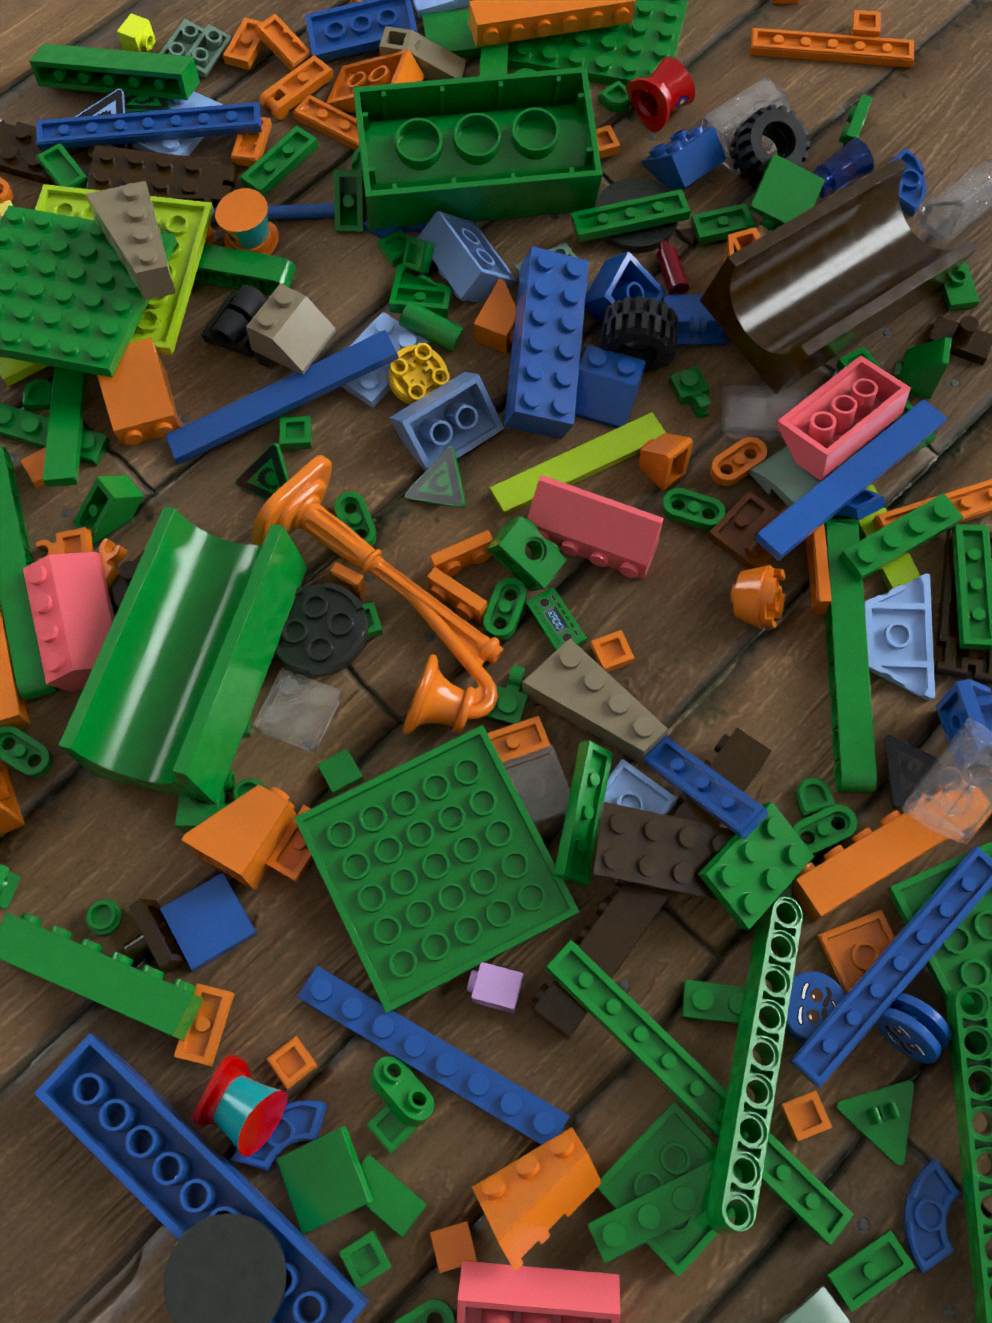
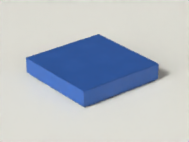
(208, 921)

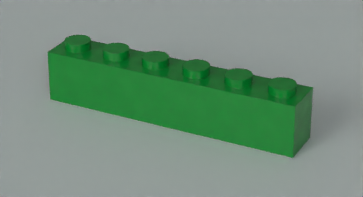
(112, 69)
(98, 976)

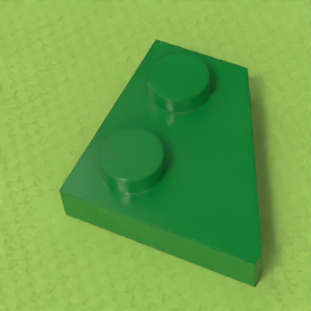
(419, 290)

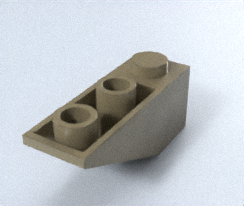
(432, 59)

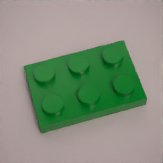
(756, 870)

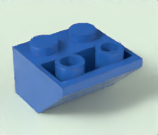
(685, 157)

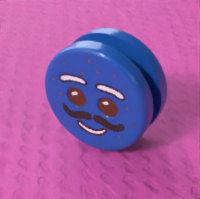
(810, 1002)
(915, 1029)

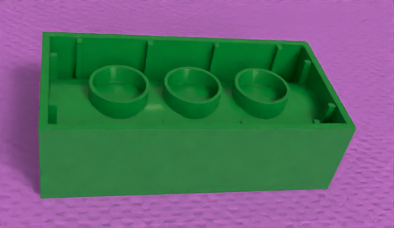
(478, 147)
(185, 660)

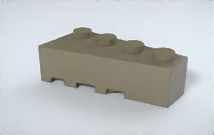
(134, 233)
(593, 700)

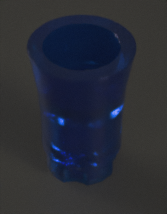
(845, 166)

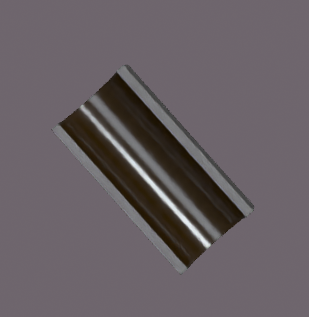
(827, 279)

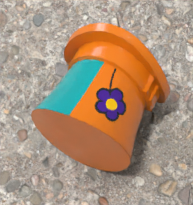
(246, 223)

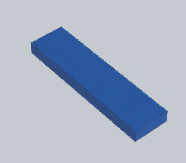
(705, 787)

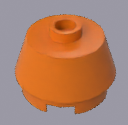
(758, 596)

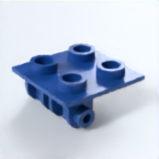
(695, 323)

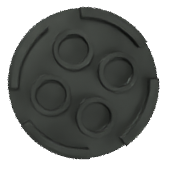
(639, 240)
(323, 631)
(225, 1272)

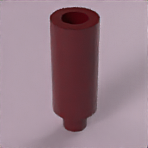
(671, 269)

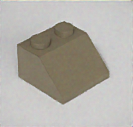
(289, 329)

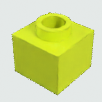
(136, 34)

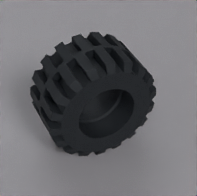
(778, 126)
(641, 330)

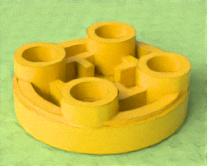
(416, 372)

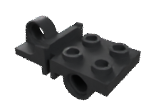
(229, 323)

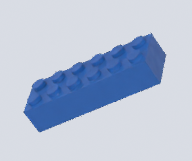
(546, 343)

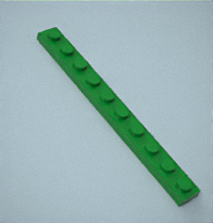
(692, 1086)

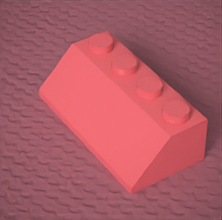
(842, 416)
(595, 527)
(69, 615)
(536, 1295)

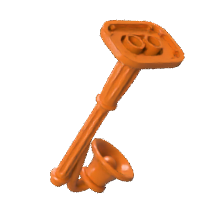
(435, 698)

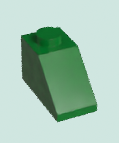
(349, 200)
(923, 366)
(108, 505)

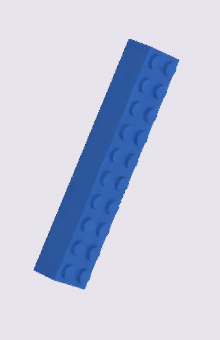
(183, 1174)

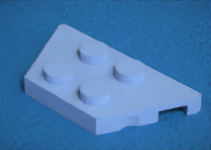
(903, 637)

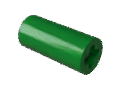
(431, 326)

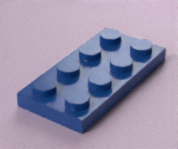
(356, 26)

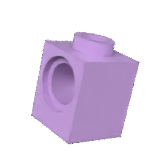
(495, 987)

